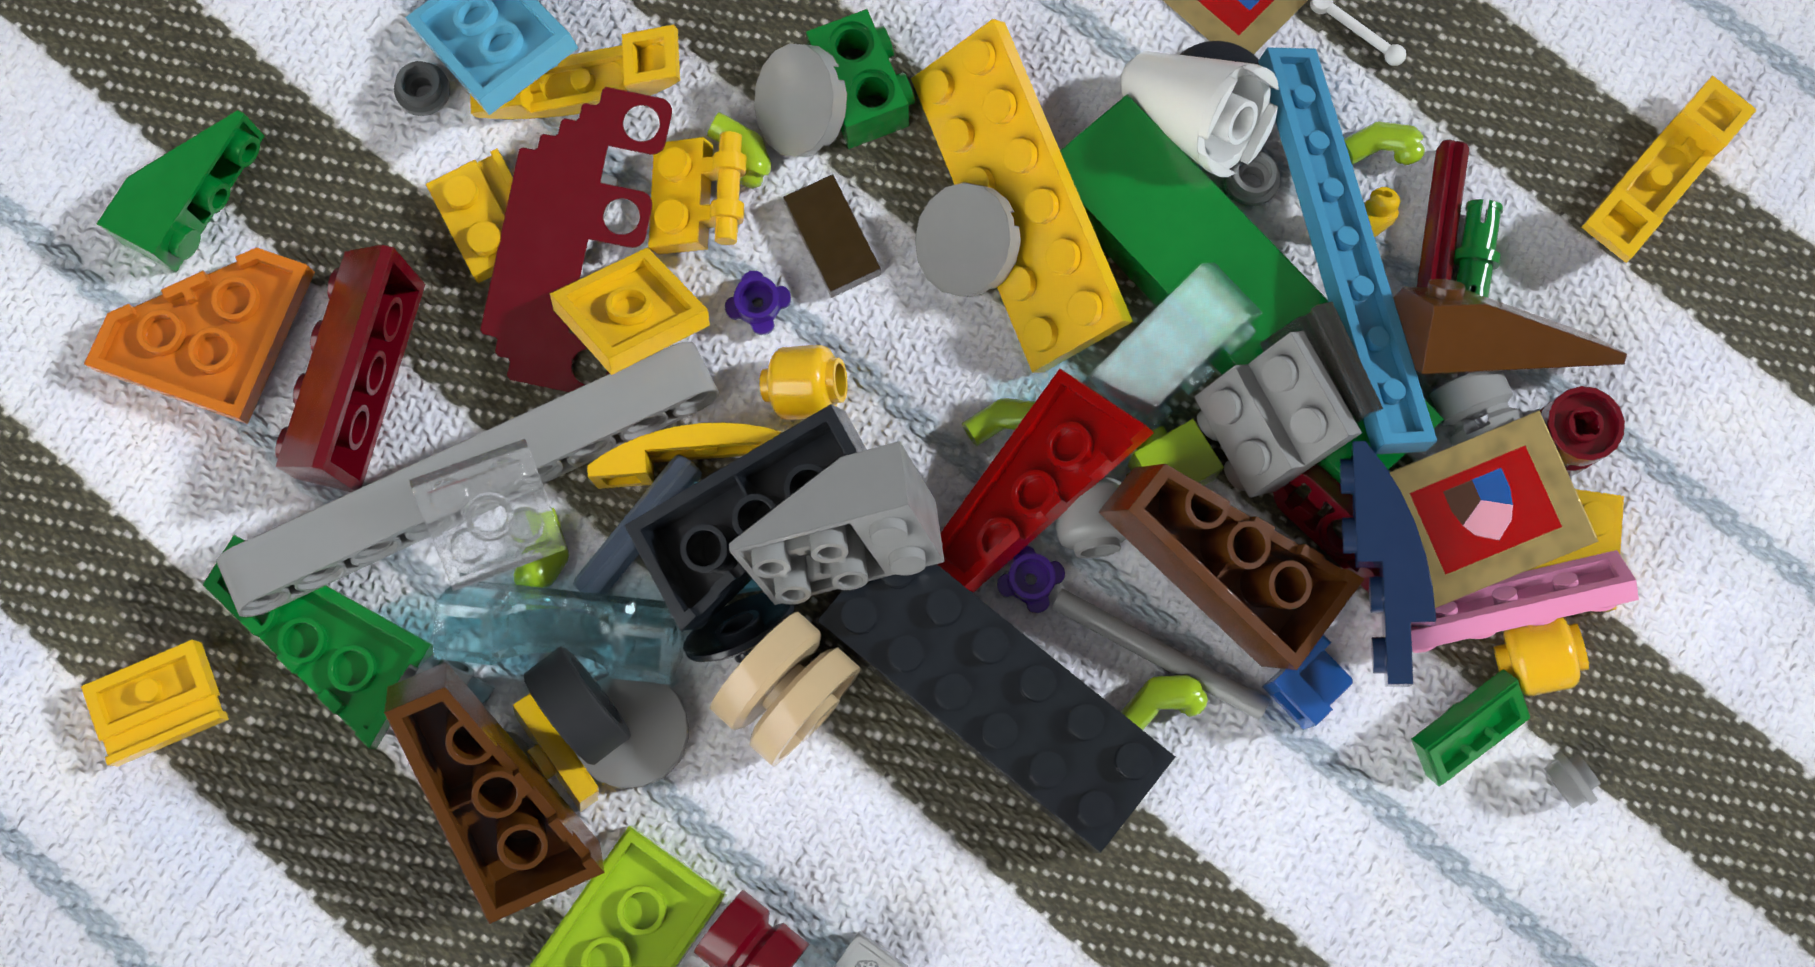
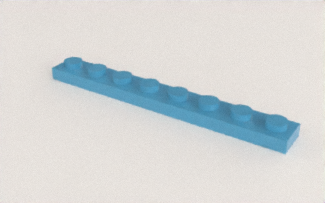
(1347, 248)

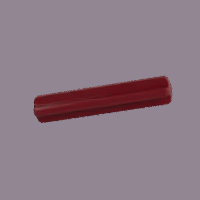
(1443, 212)

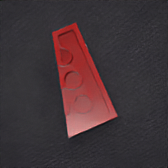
(1042, 469)

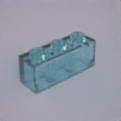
(1176, 346)

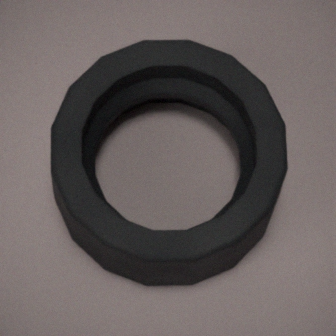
(576, 706)

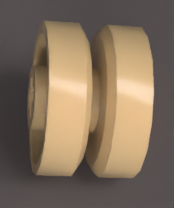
(779, 681)

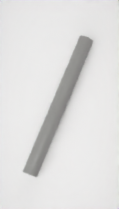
(1160, 653)

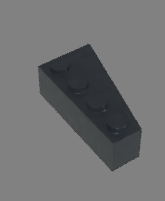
(690, 533)

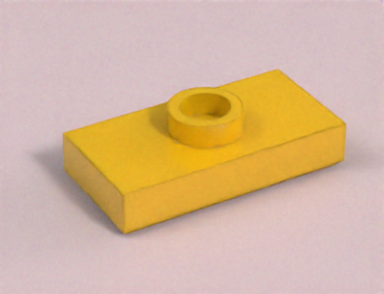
(554, 755)

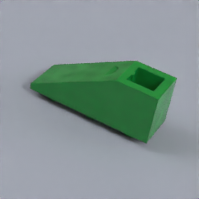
(175, 196)

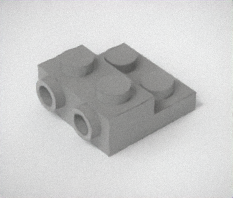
(1275, 416)

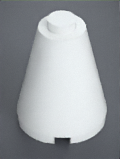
(1205, 105)

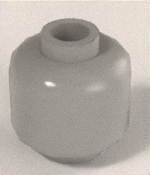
(1083, 526)

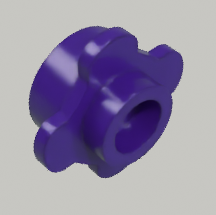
(754, 286)
(1035, 595)

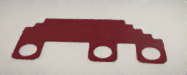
(546, 231)

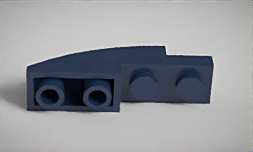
(1388, 539)

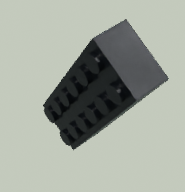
(1001, 699)

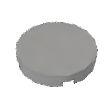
(800, 100)
(967, 240)
(656, 729)

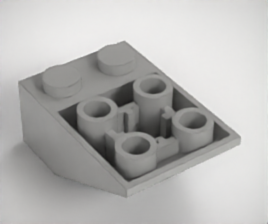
(844, 528)

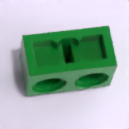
(866, 77)

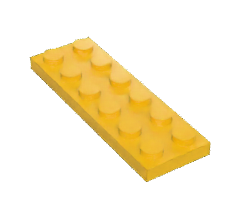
(999, 138)

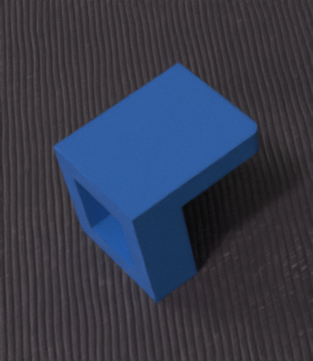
(1310, 688)

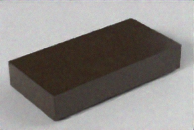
(832, 235)

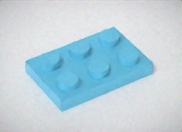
(493, 44)

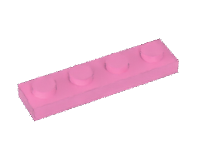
(1532, 599)

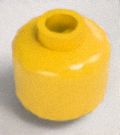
(803, 381)
(1543, 656)

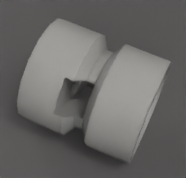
(1474, 397)

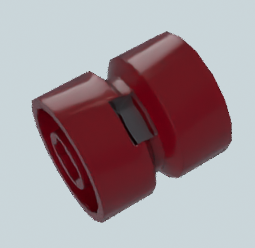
(1584, 426)
(747, 939)

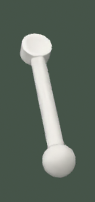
(1394, 54)

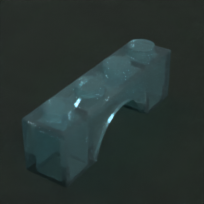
(500, 620)

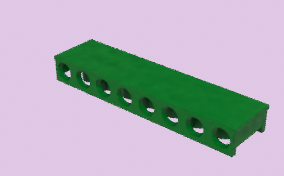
(1167, 218)

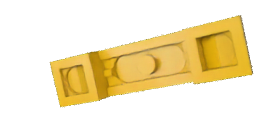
(642, 65)
(1668, 168)
(634, 460)

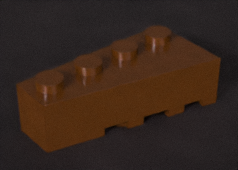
(1234, 566)
(491, 801)

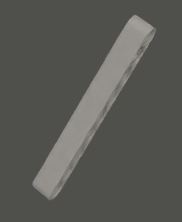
(386, 515)

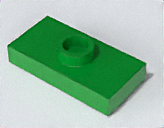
(1471, 727)

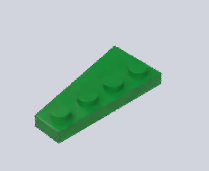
(336, 650)

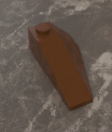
(1469, 333)

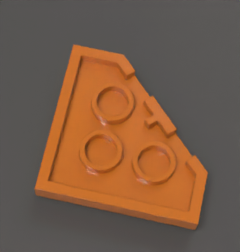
(208, 334)

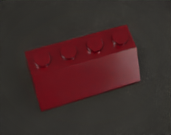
(350, 369)

